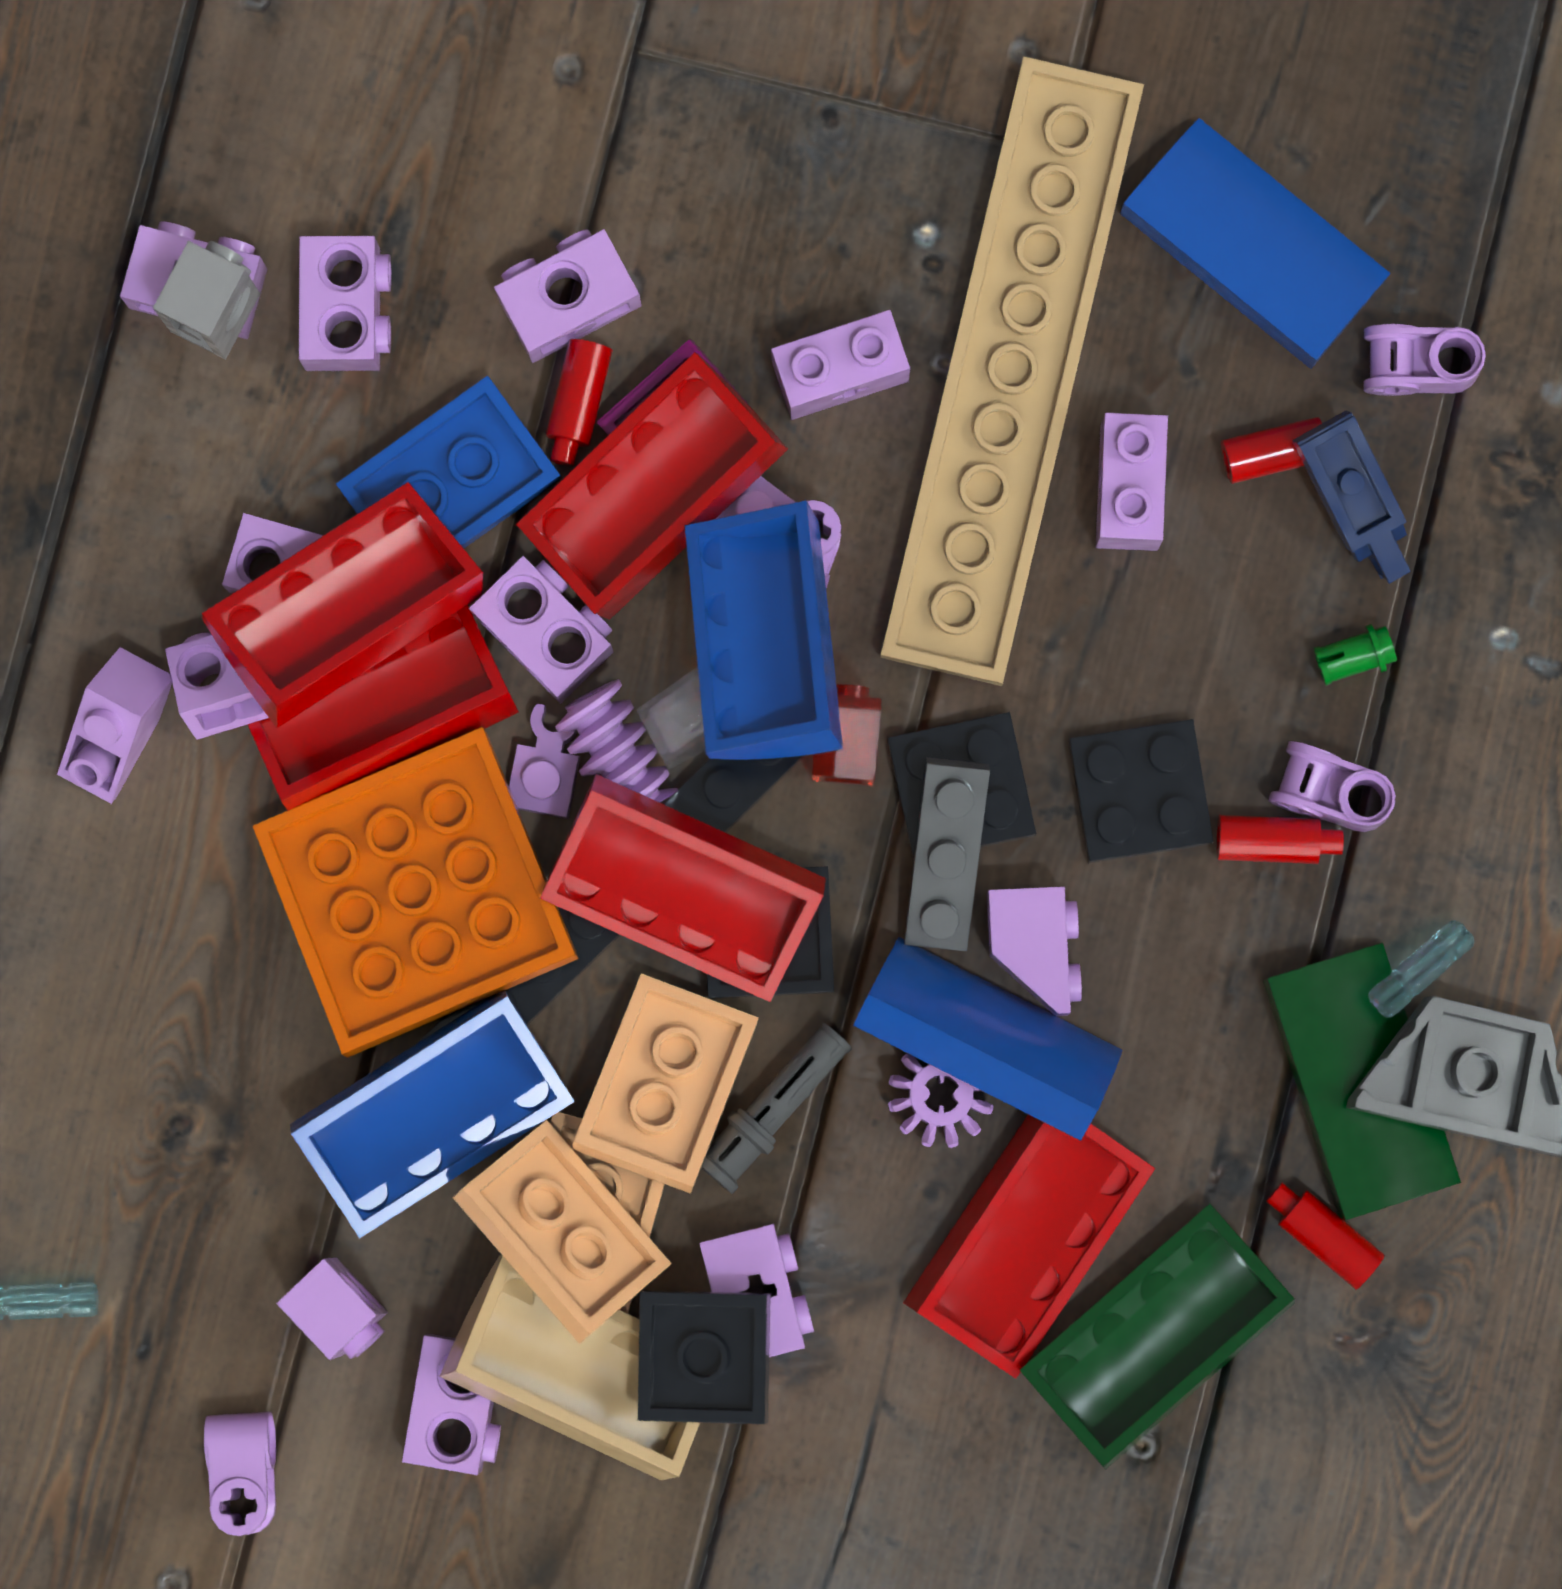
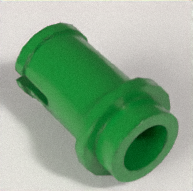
(1355, 654)

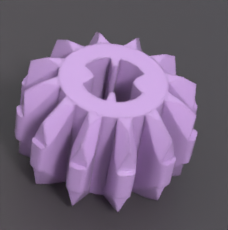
(920, 1093)

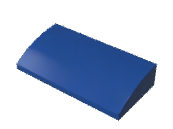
(1254, 242)
(763, 635)
(989, 1038)
(431, 1113)

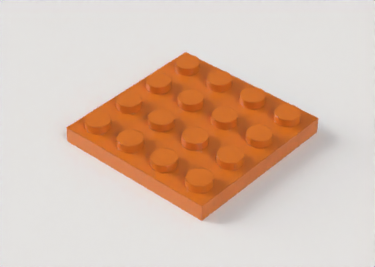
(414, 892)

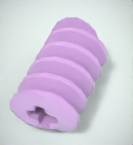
(613, 742)

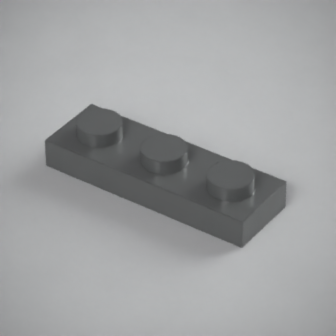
(946, 854)

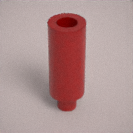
(577, 399)
(1264, 451)
(1275, 839)
(1326, 1235)

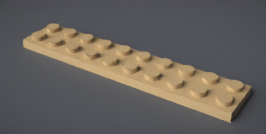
(1012, 371)

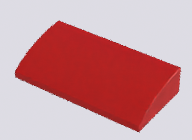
(661, 469)
(343, 604)
(393, 711)
(683, 888)
(1028, 1240)

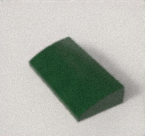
(1331, 1045)
(1157, 1336)

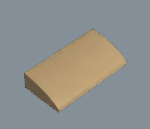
(587, 1391)

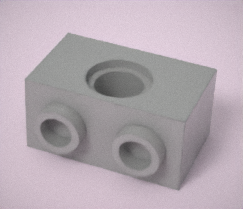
(208, 297)

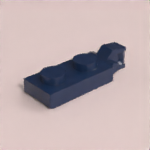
(1355, 493)

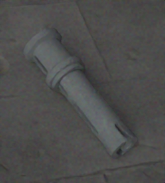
(752, 1129)

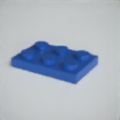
(465, 462)

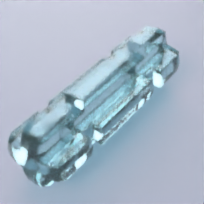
(1421, 968)
(49, 1301)

